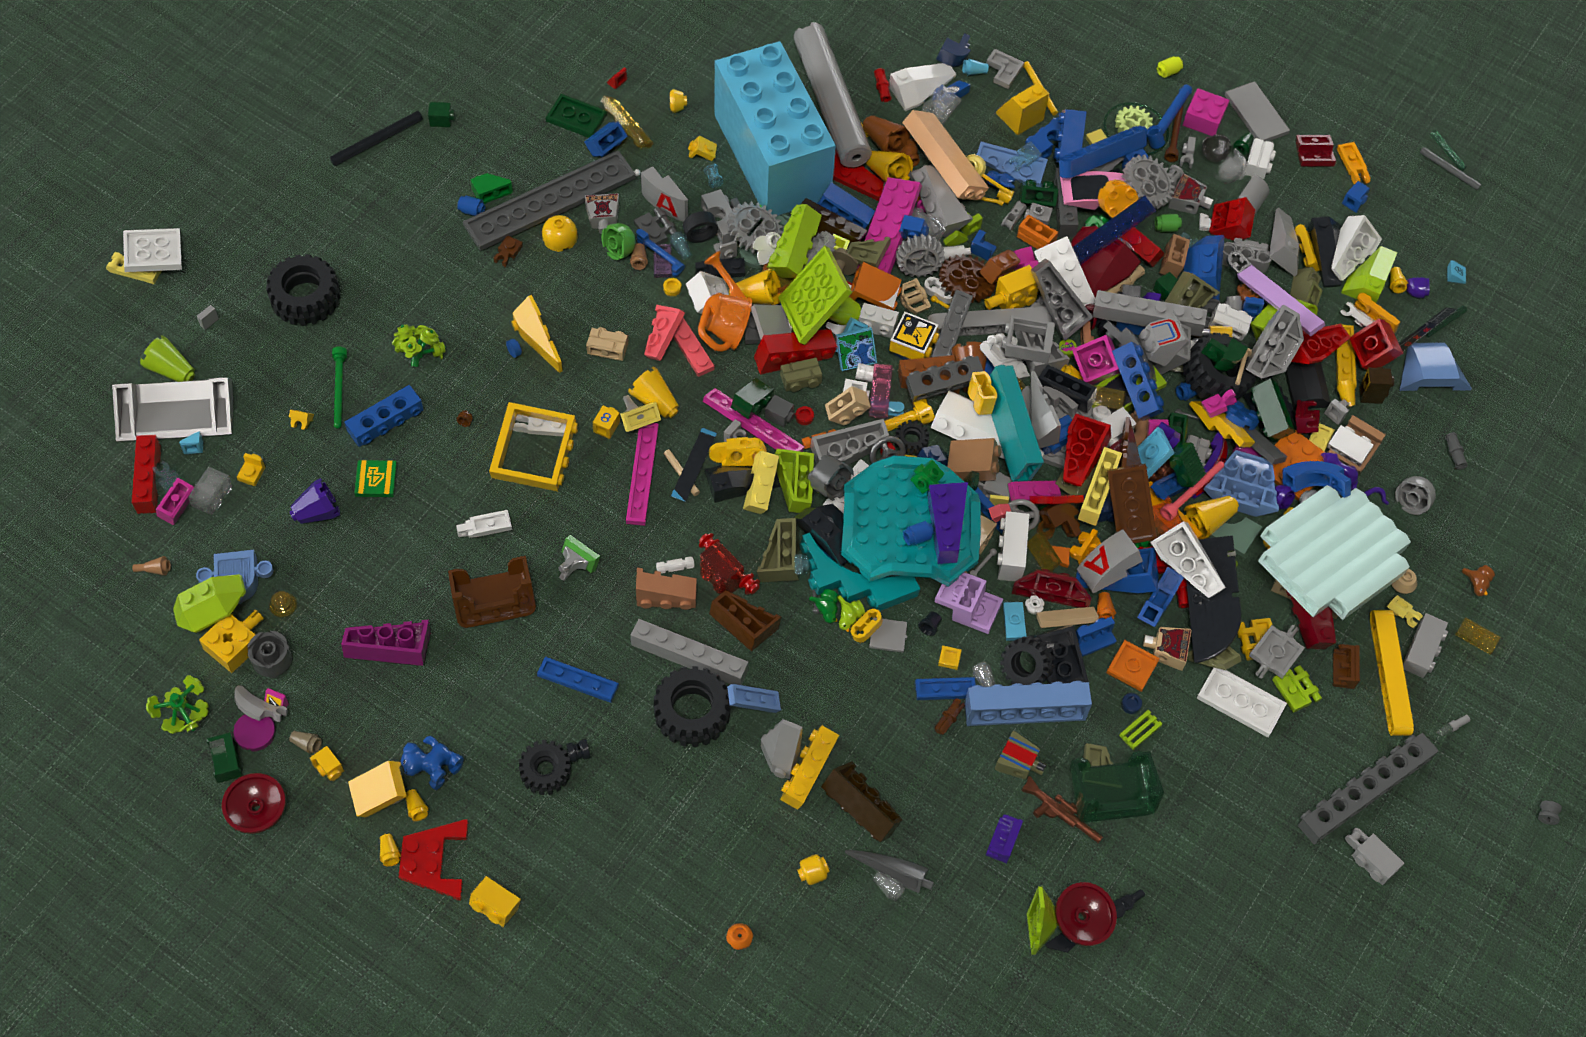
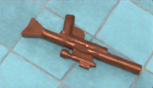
(1053, 809)

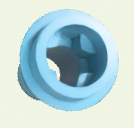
(974, 67)

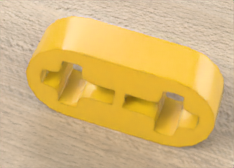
(867, 626)

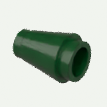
(1244, 143)

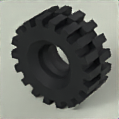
(545, 753)

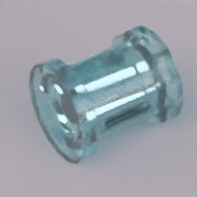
(713, 175)

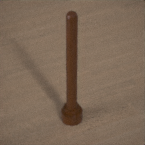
(1172, 152)

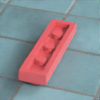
(692, 349)

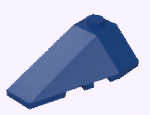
(1140, 578)

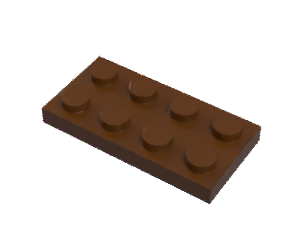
(1132, 502)

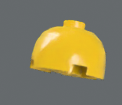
(559, 233)

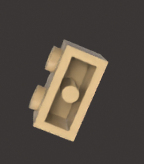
(847, 405)

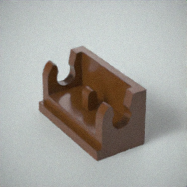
(1346, 666)

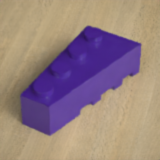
(947, 514)

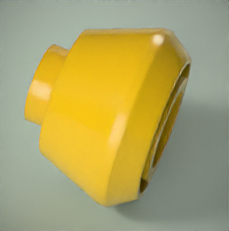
(677, 101)

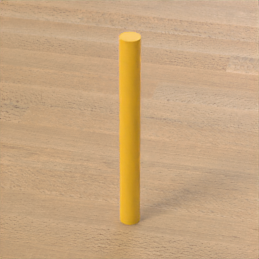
(1035, 79)

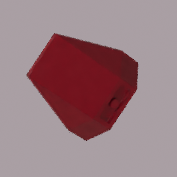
(1109, 265)

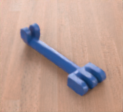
(643, 238)

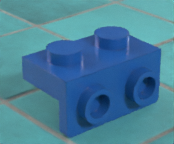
(1096, 636)

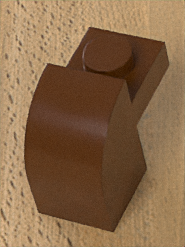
(1061, 514)

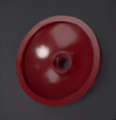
(248, 793)
(1096, 909)

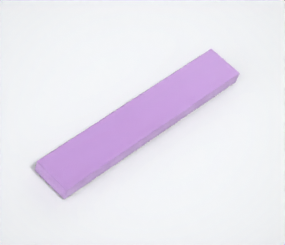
(1277, 297)

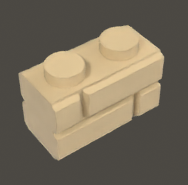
(607, 344)

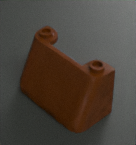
(492, 596)

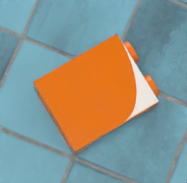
(875, 286)

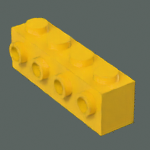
(809, 767)

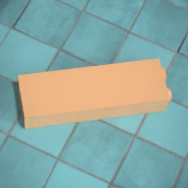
(945, 155)

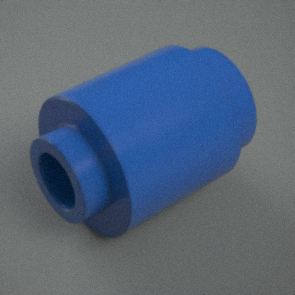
(471, 205)
(918, 533)

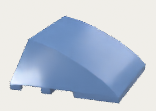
(1431, 367)
(1248, 481)

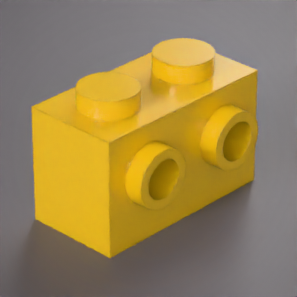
(494, 901)

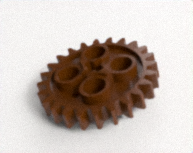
(965, 276)

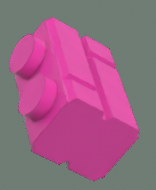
(174, 501)

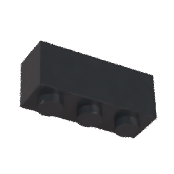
(1076, 389)

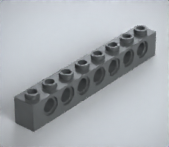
(1317, 830)

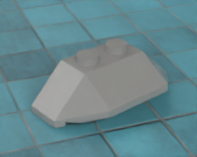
(1276, 344)

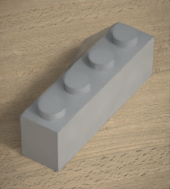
(941, 200)

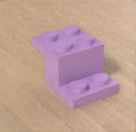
(970, 602)

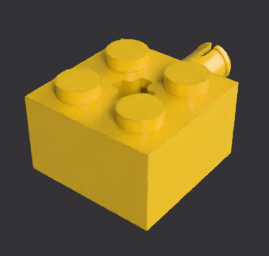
(1014, 290)
(230, 639)

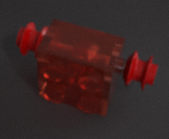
(723, 569)

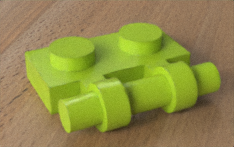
(1293, 692)

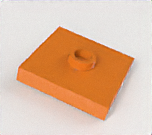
(1133, 665)

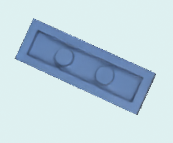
(754, 698)

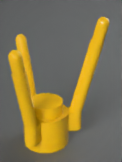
(1004, 194)

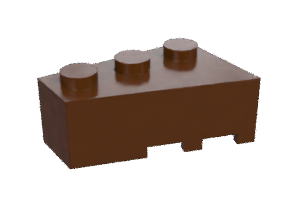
(744, 620)

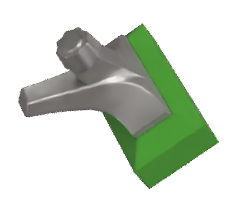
(577, 557)

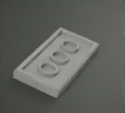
(1257, 112)

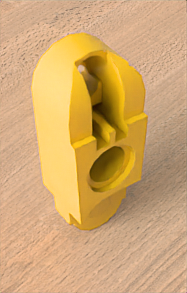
(736, 451)

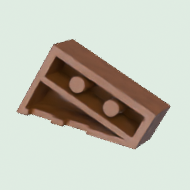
(921, 365)

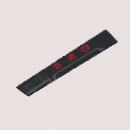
(1425, 328)

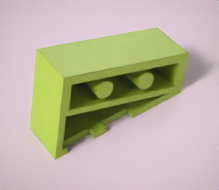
(793, 474)

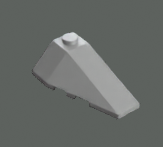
(1284, 243)
(1043, 417)

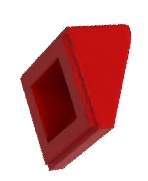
(618, 79)

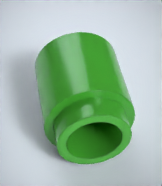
(1168, 223)

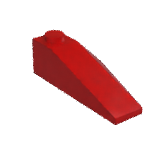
(1321, 344)
(1084, 448)

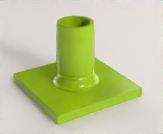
(818, 295)

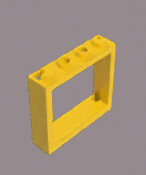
(496, 470)

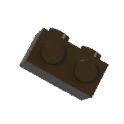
(1376, 385)

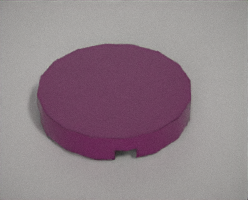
(254, 734)

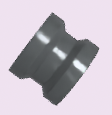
(1549, 812)

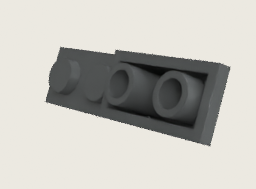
(1126, 337)

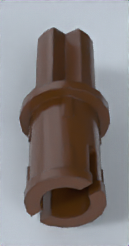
(949, 716)

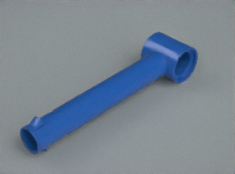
(1156, 132)

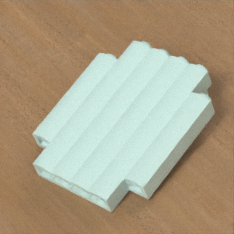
(1334, 552)

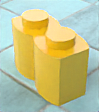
(982, 393)

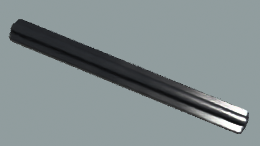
(376, 138)

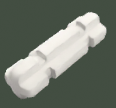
(675, 565)

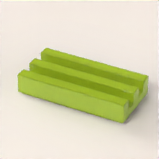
(1152, 719)

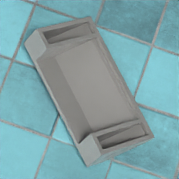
(173, 409)

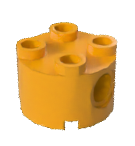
(1116, 197)

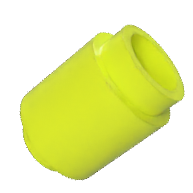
(1169, 66)

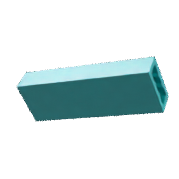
(1014, 426)

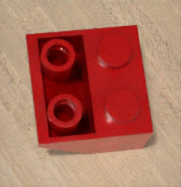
(1233, 219)

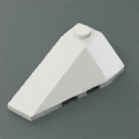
(1187, 556)

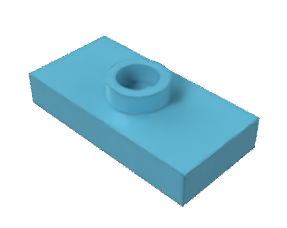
(1014, 620)

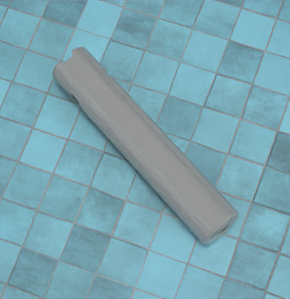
(832, 95)

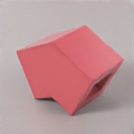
(999, 511)

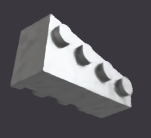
(1062, 303)

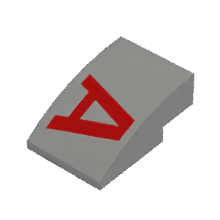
(664, 194)
(1109, 561)

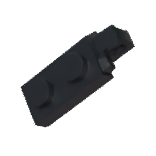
(734, 267)

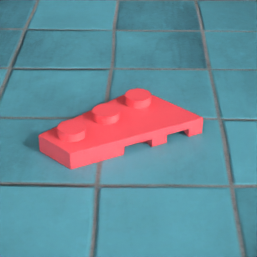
(664, 328)

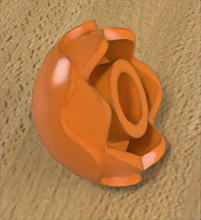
(739, 942)

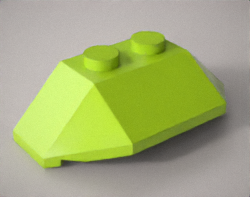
(208, 602)

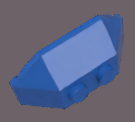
(1206, 260)

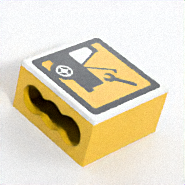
(914, 337)

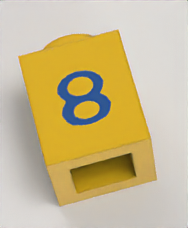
(606, 421)

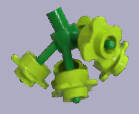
(407, 342)

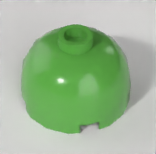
(619, 240)

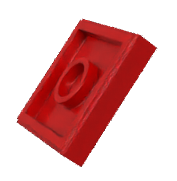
(1056, 499)

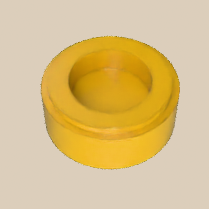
(672, 287)

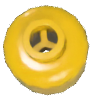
(813, 869)

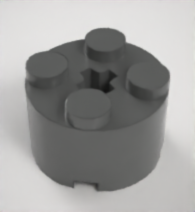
(830, 476)
(269, 654)

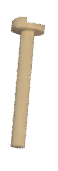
(1242, 365)

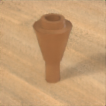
(157, 566)

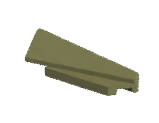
(1306, 286)

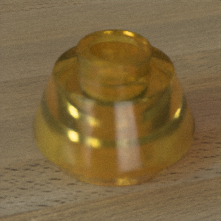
(282, 604)

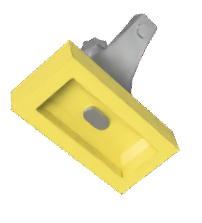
(637, 417)

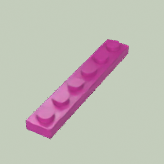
(754, 425)
(642, 474)

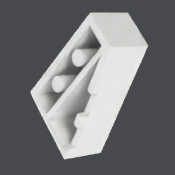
(1013, 546)

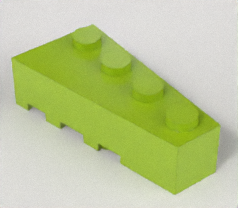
(795, 242)

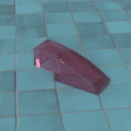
(880, 390)

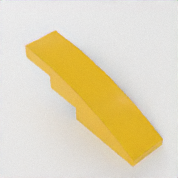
(1223, 425)

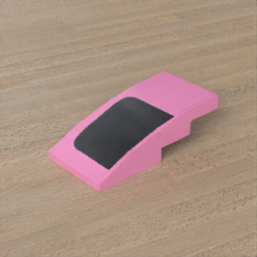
(1084, 188)

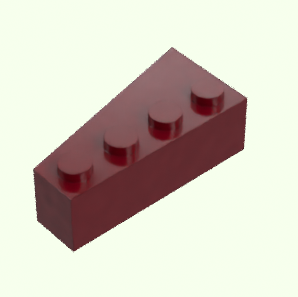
(1317, 630)

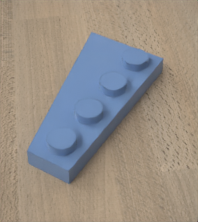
(999, 157)

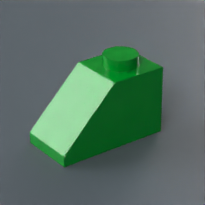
(490, 187)

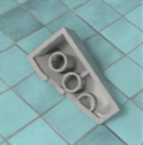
(782, 748)

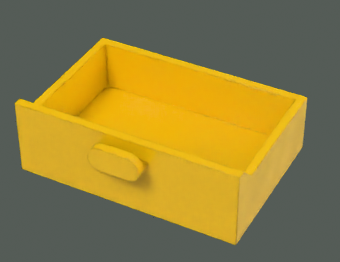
(377, 788)

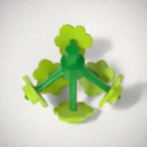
(176, 700)

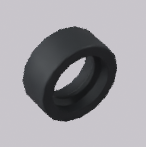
(698, 219)

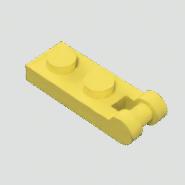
(146, 276)

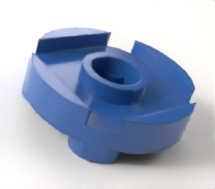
(1242, 416)

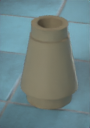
(306, 741)

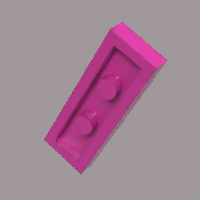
(1024, 489)

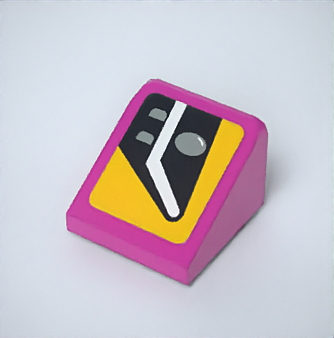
(275, 698)

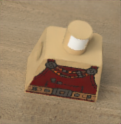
(1170, 646)

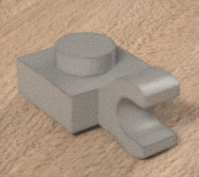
(1188, 150)

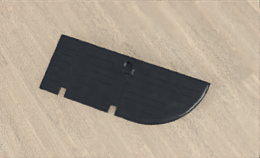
(1216, 618)

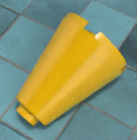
(890, 165)
(761, 287)
(652, 388)
(1211, 514)

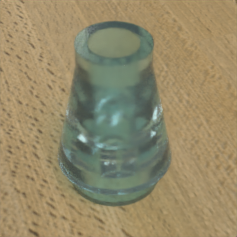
(679, 243)

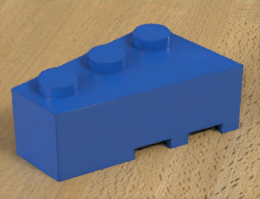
(846, 206)

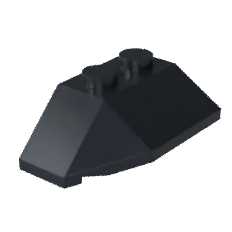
(825, 527)

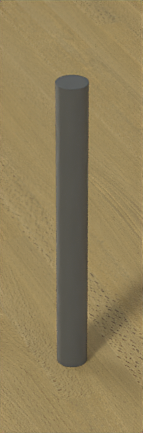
(1450, 168)

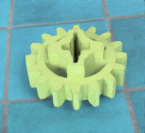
(1132, 117)

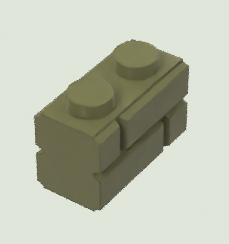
(801, 375)

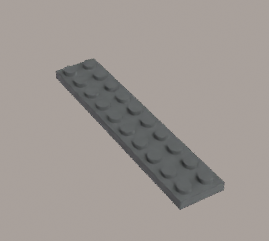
(548, 200)

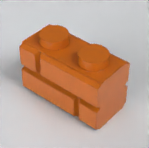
(1036, 232)

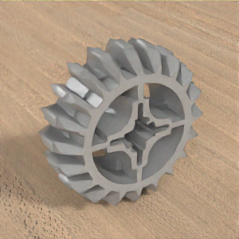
(919, 252)

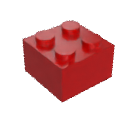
(1376, 345)

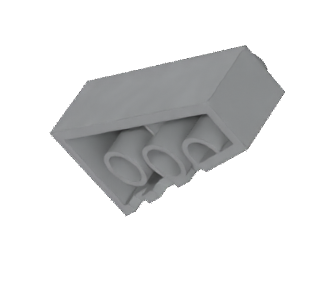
(849, 443)

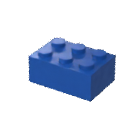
(1070, 133)

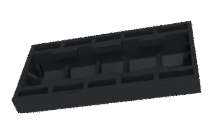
(1307, 383)

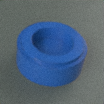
(513, 348)

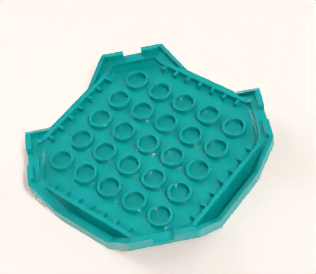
(886, 502)

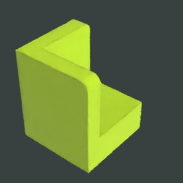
(973, 225)

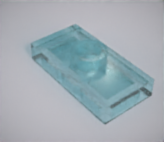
(801, 564)

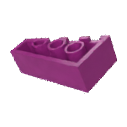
(388, 643)

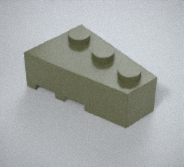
(1191, 291)
(778, 559)

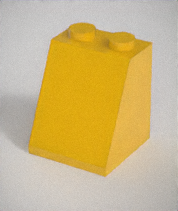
(1025, 109)

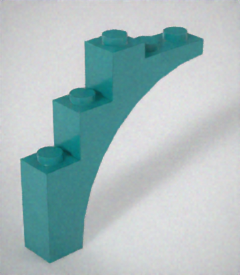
(853, 586)

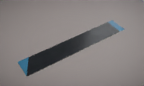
(693, 464)

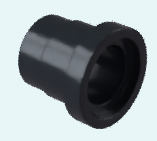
(930, 623)

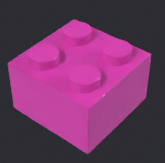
(1205, 112)
(1096, 360)

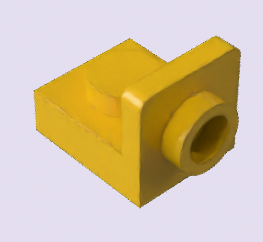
(251, 469)

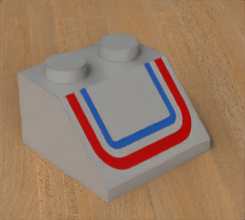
(1163, 340)

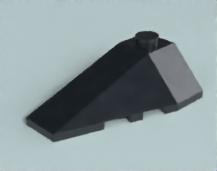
(1324, 238)
(731, 481)

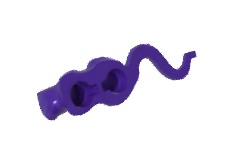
(1352, 473)

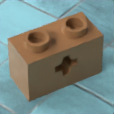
(1175, 255)

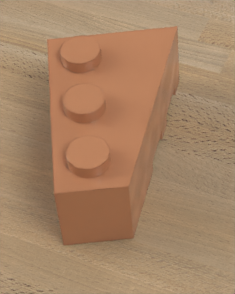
(665, 591)

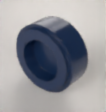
(1131, 703)

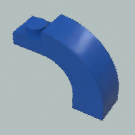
(1317, 474)
(1160, 600)

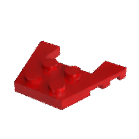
(423, 858)

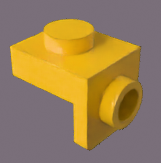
(703, 148)

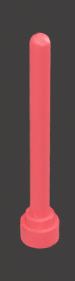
(1170, 510)

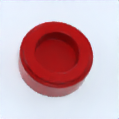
(804, 415)

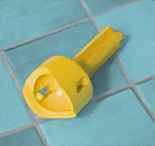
(920, 412)

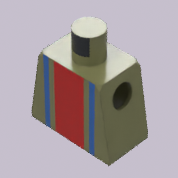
(1019, 758)

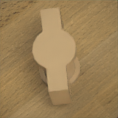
(914, 297)

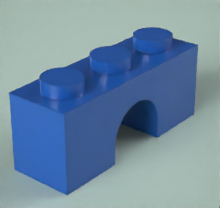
(1044, 136)

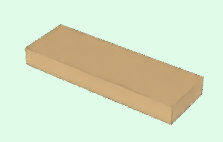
(1067, 617)

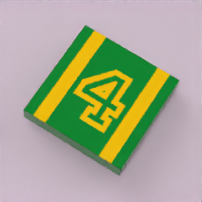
(375, 478)

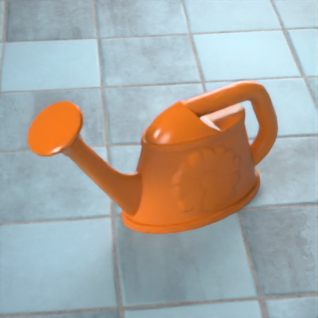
(724, 314)

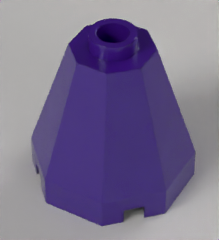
(315, 504)

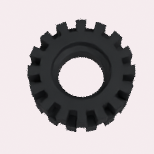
(918, 430)

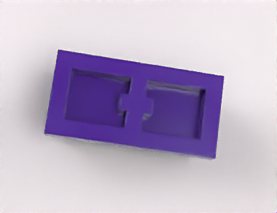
(1004, 838)

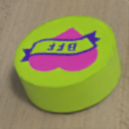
(1066, 347)

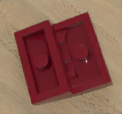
(1315, 150)

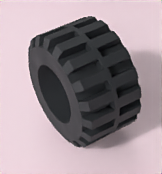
(1038, 650)

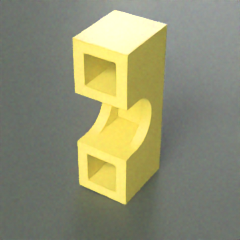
(764, 472)

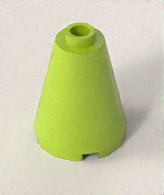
(167, 361)

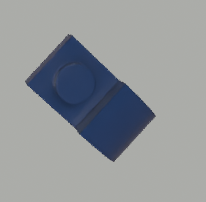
(954, 53)

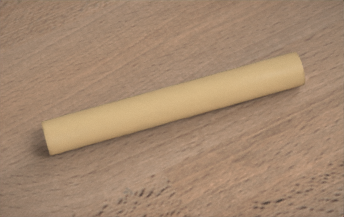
(677, 466)

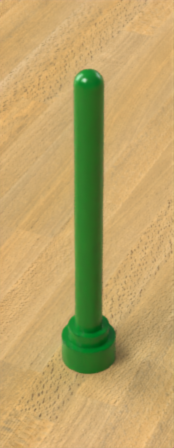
(339, 355)

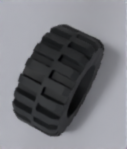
(299, 271)
(1206, 379)
(692, 730)

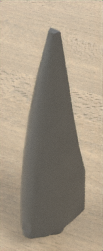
(907, 872)

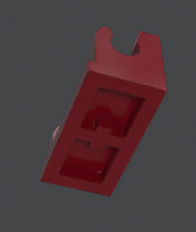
(1307, 420)

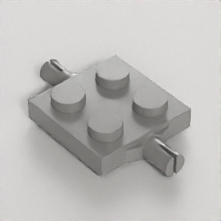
(1277, 651)

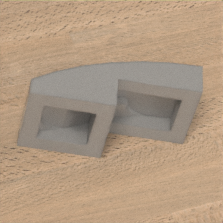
(1059, 399)

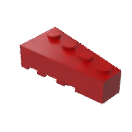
(785, 349)

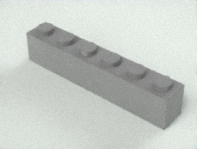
(1144, 311)
(688, 652)

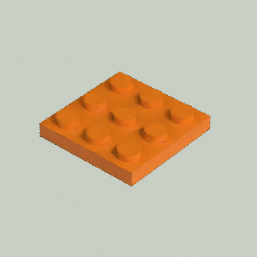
(1297, 450)

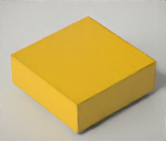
(949, 657)

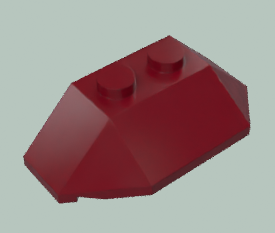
(1053, 588)

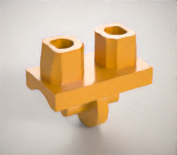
(1089, 543)

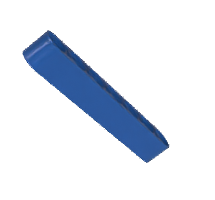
(1102, 152)

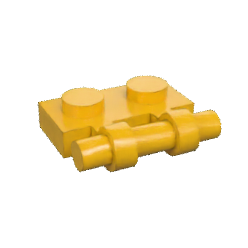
(1257, 630)

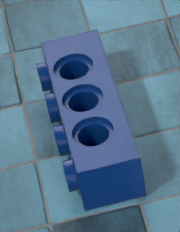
(1123, 357)
(388, 407)

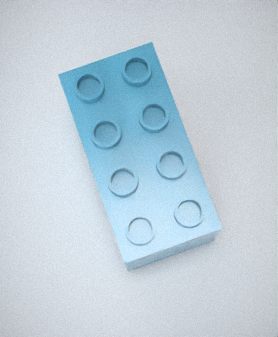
(773, 127)

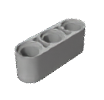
(1257, 257)

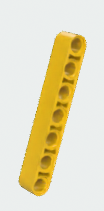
(1391, 673)

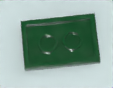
(576, 116)

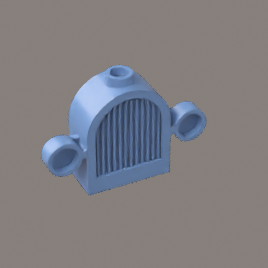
(238, 563)

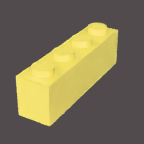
(1099, 487)

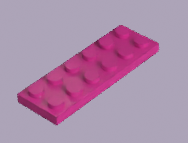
(896, 201)

